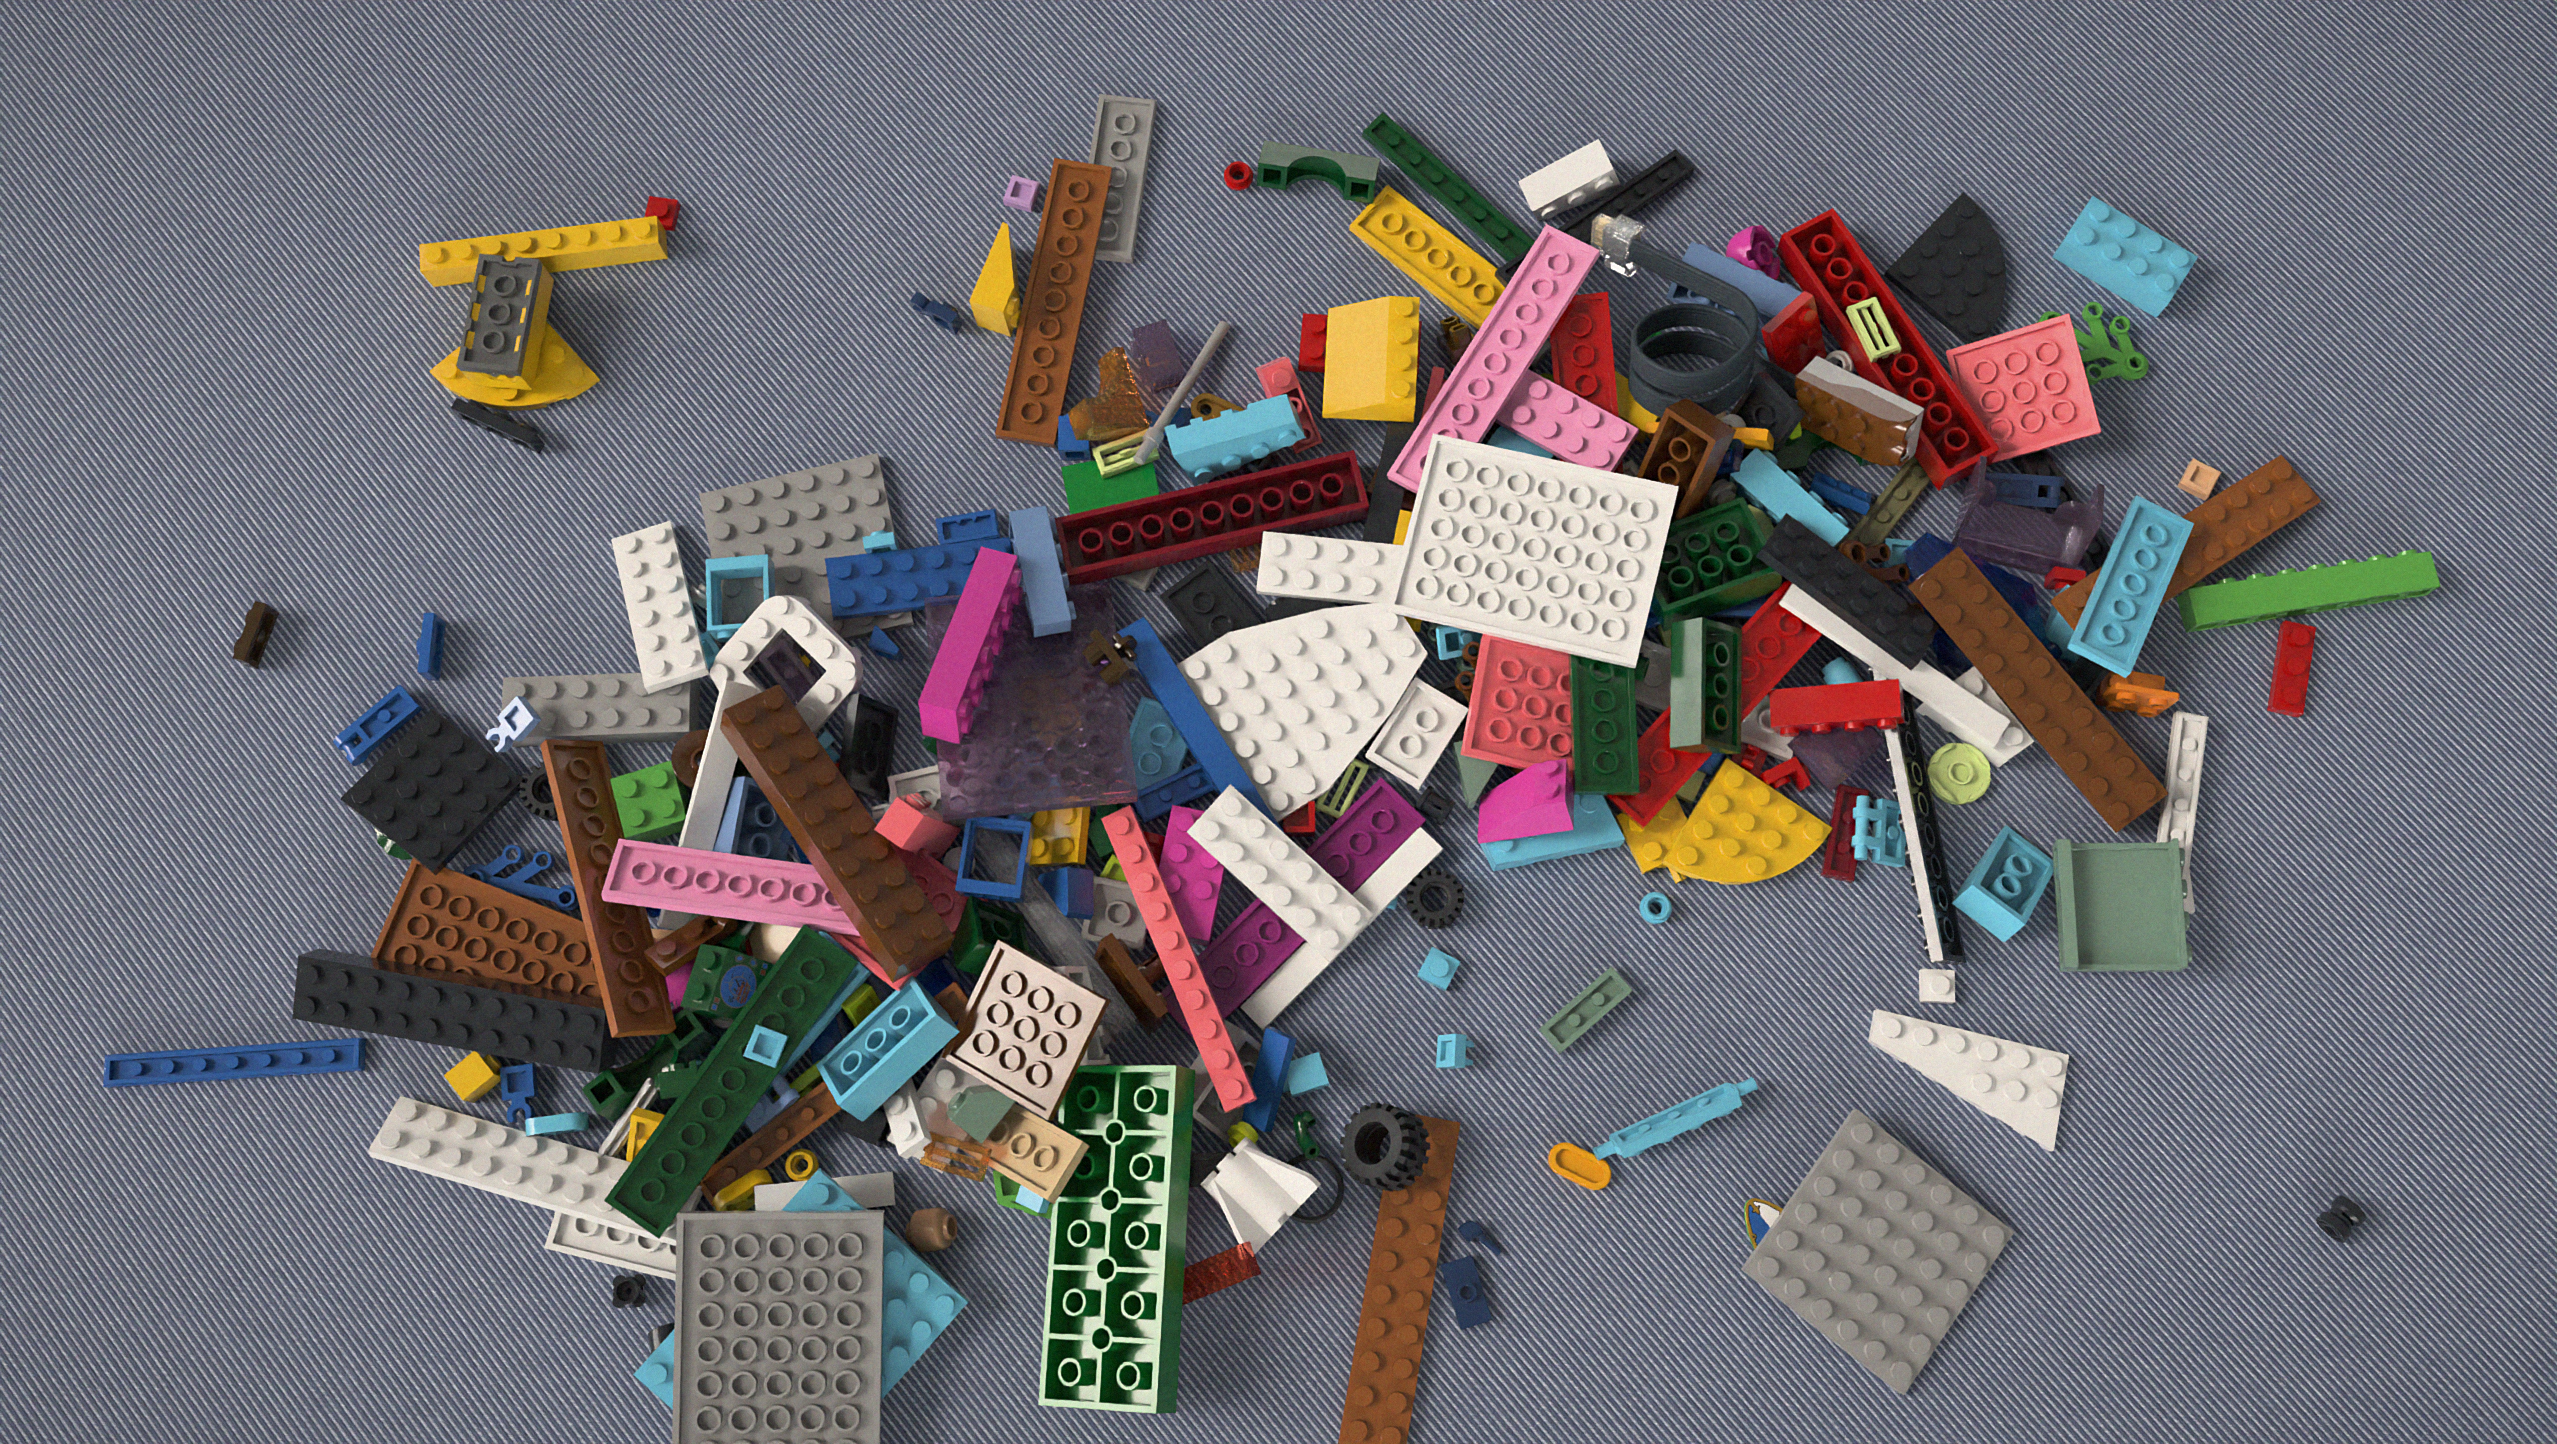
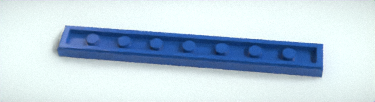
(234, 1062)

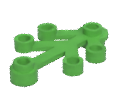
(2099, 347)

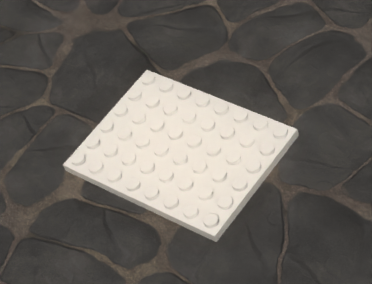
(1533, 550)

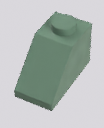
(1473, 774)
(978, 1110)

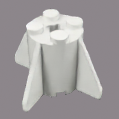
(1257, 1192)

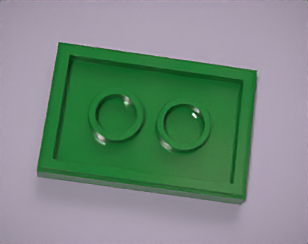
(1089, 491)

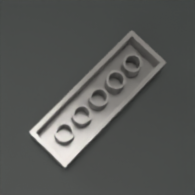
(605, 708)

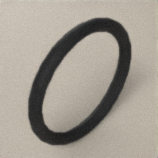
(1340, 1194)

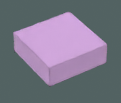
(1022, 193)

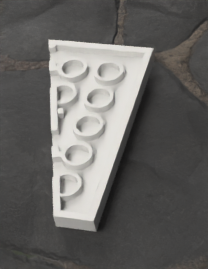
(1994, 1074)

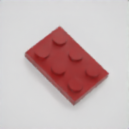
(1795, 335)

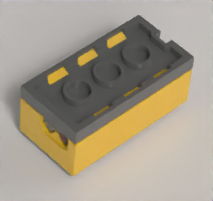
(505, 322)

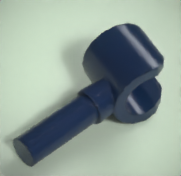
(1471, 1230)

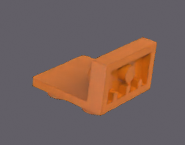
(2136, 693)

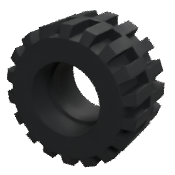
(1405, 1153)

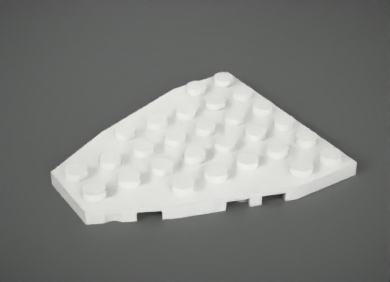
(1304, 694)

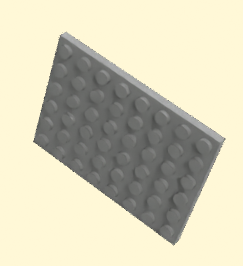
(778, 1327)

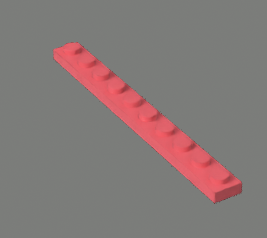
(1179, 960)

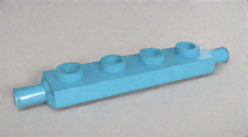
(1675, 1120)

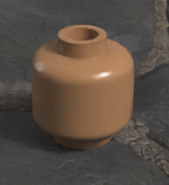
(931, 1229)

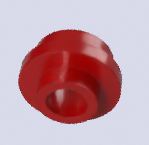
(1238, 168)

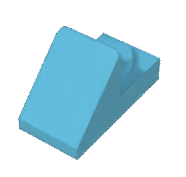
(1452, 640)

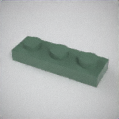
(1585, 1010)

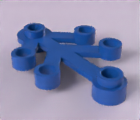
(516, 882)

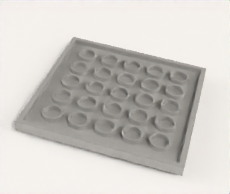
(799, 524)
(1878, 1251)

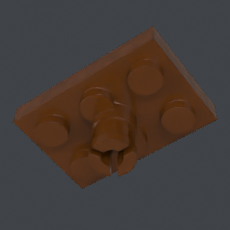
(1134, 981)

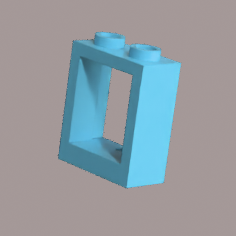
(733, 568)

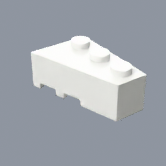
(2013, 738)

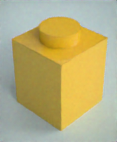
(474, 1076)

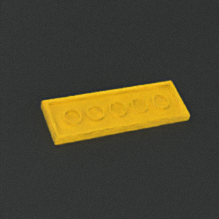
(1429, 255)

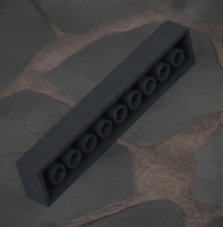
(454, 1010)

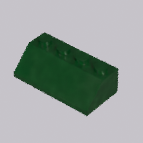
(1706, 687)

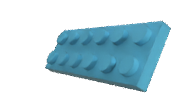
(2130, 586)

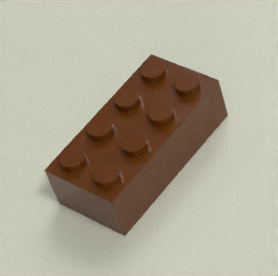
(1687, 454)

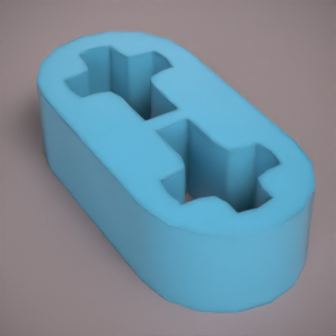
(557, 1124)

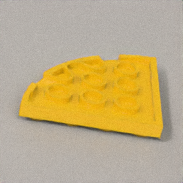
(557, 377)
(1743, 832)

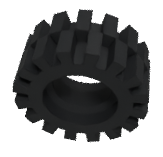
(532, 796)
(1440, 880)

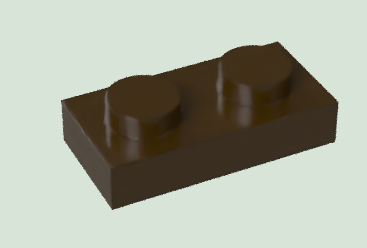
(256, 634)

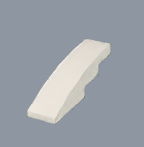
(867, 1189)

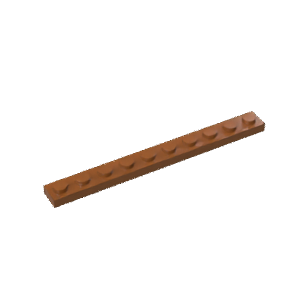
(797, 1120)

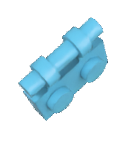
(1887, 839)

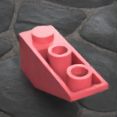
(1279, 379)

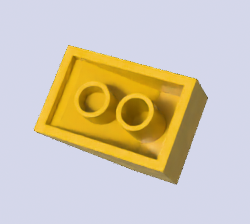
(997, 293)

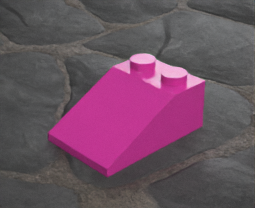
(1528, 804)

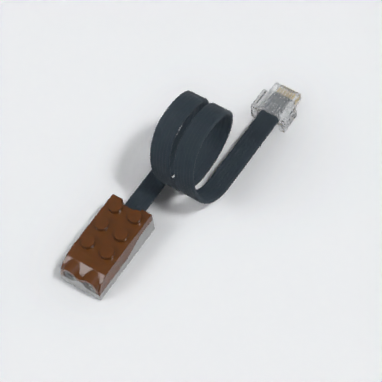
(1835, 401)

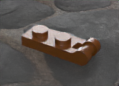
(685, 942)

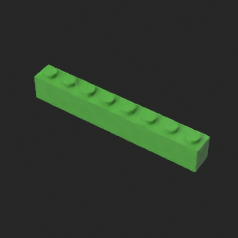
(2308, 591)

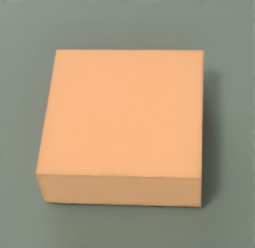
(2199, 479)

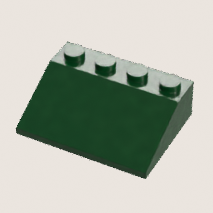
(1711, 564)

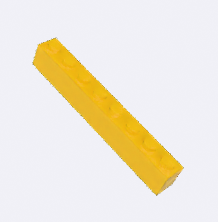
(556, 249)

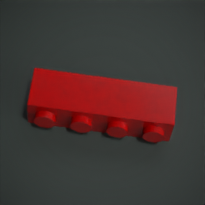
(1836, 707)

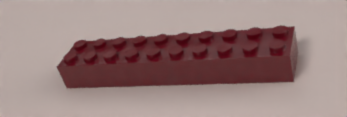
(1211, 518)

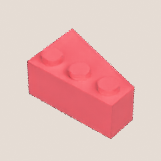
(916, 826)

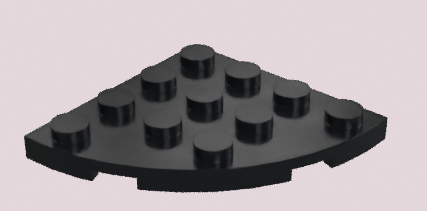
(1956, 271)

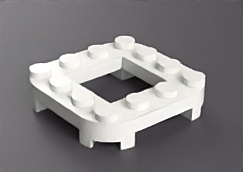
(799, 620)

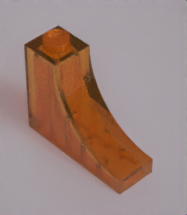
(1117, 407)

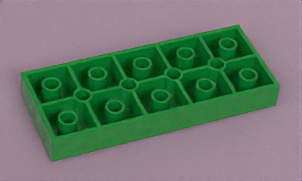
(1120, 1242)

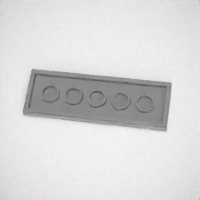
(1123, 142)

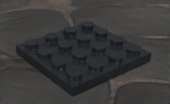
(433, 791)

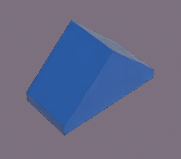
(1070, 891)

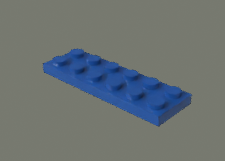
(901, 578)

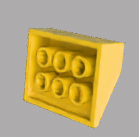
(1372, 360)

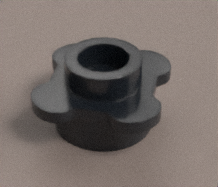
(621, 1285)

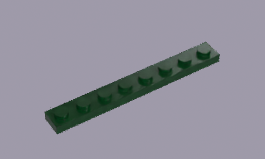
(1446, 188)

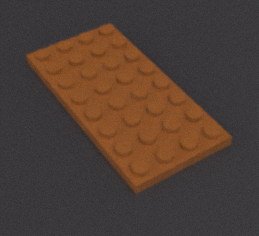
(486, 933)

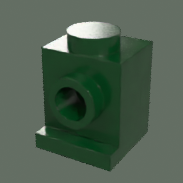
(673, 1082)

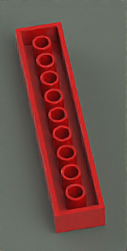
(1839, 274)

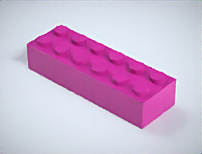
(970, 646)

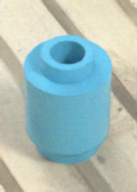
(1840, 672)

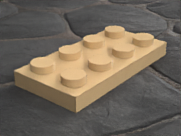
(1032, 1152)

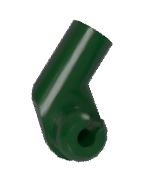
(1303, 1136)

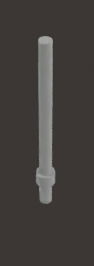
(1154, 434)

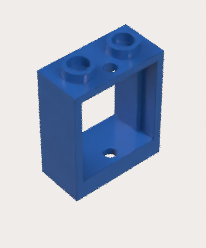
(992, 890)

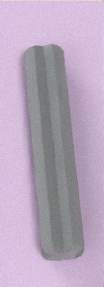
(620, 1132)

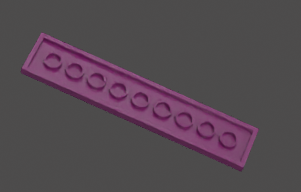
(1260, 940)

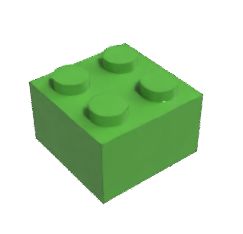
(650, 802)

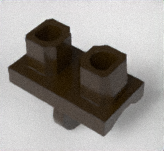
(1455, 338)
(1100, 649)

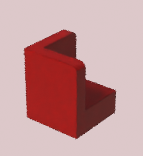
(1301, 822)

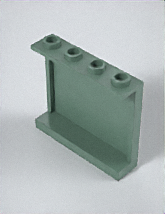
(2121, 907)

